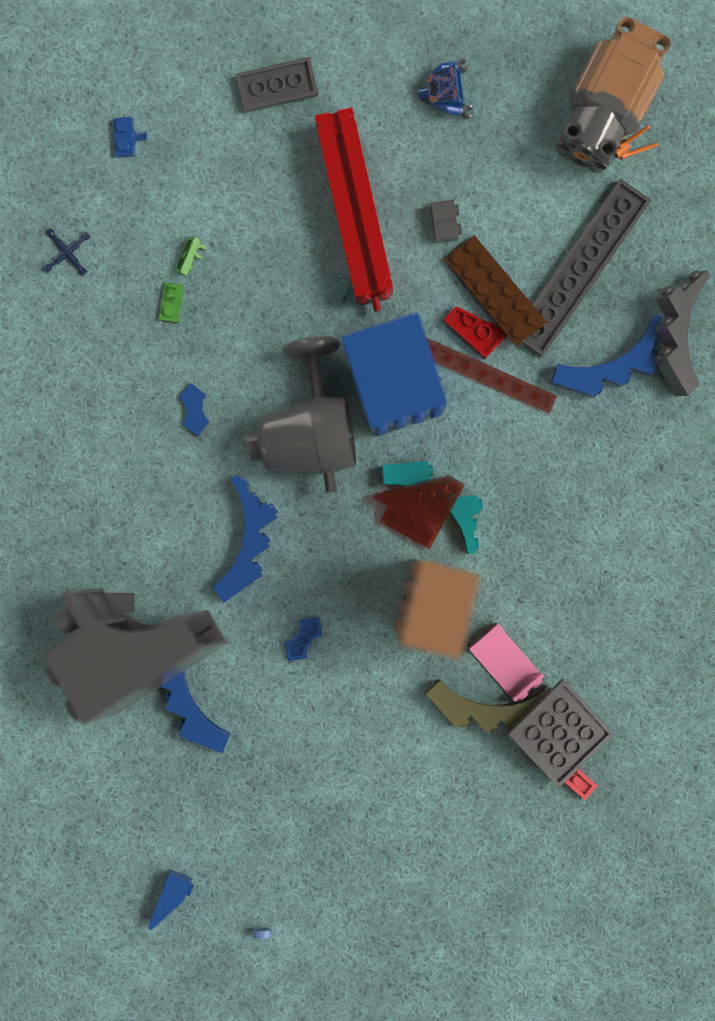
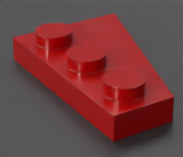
(477, 333)

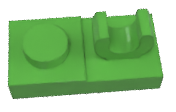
(187, 256)
(171, 302)

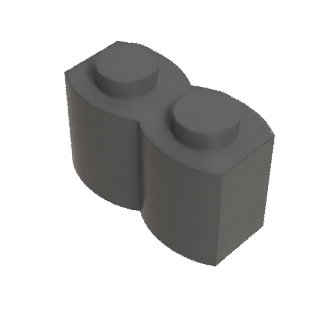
(445, 221)

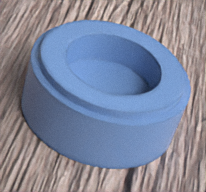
(261, 933)

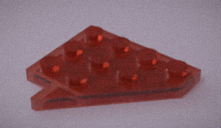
(420, 507)

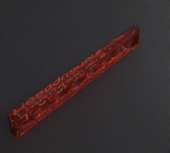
(492, 377)

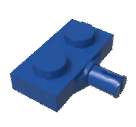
(126, 137)

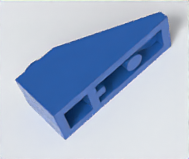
(172, 896)

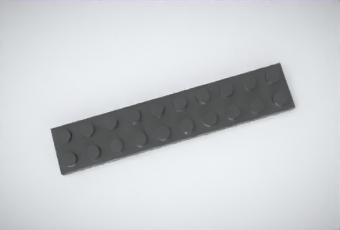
(586, 262)

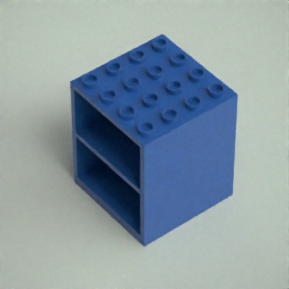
(395, 374)

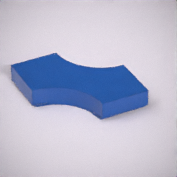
(193, 401)
(309, 630)

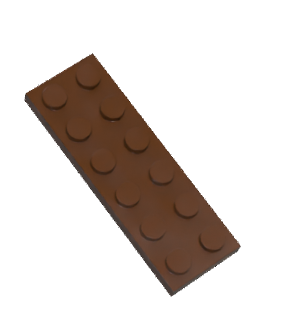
(495, 291)

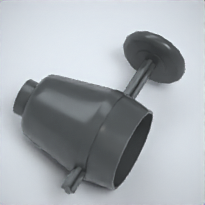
(309, 434)

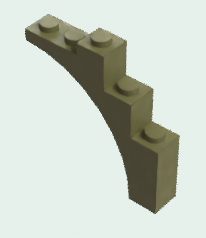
(488, 716)

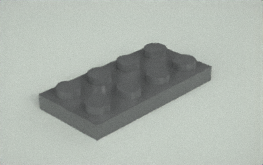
(277, 84)

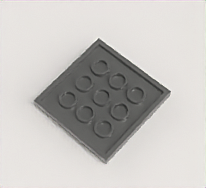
(560, 733)

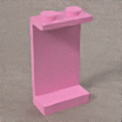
(506, 663)

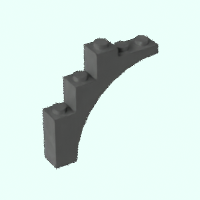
(673, 332)

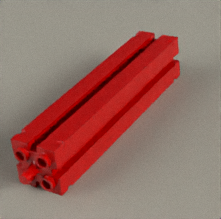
(354, 207)

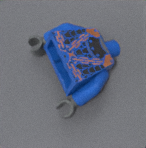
(445, 89)

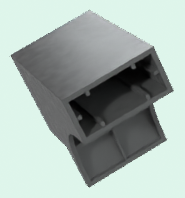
(119, 658)

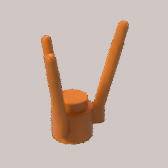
(624, 146)

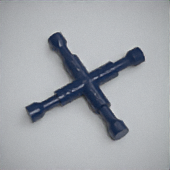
(66, 252)

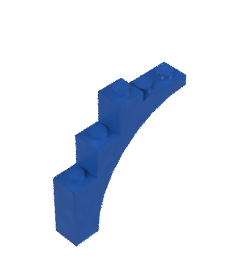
(588, 379)
(254, 543)
(196, 726)

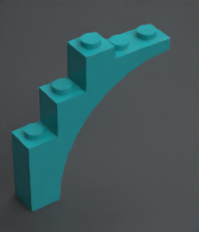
(463, 509)

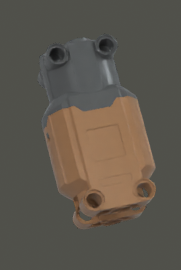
(613, 94)

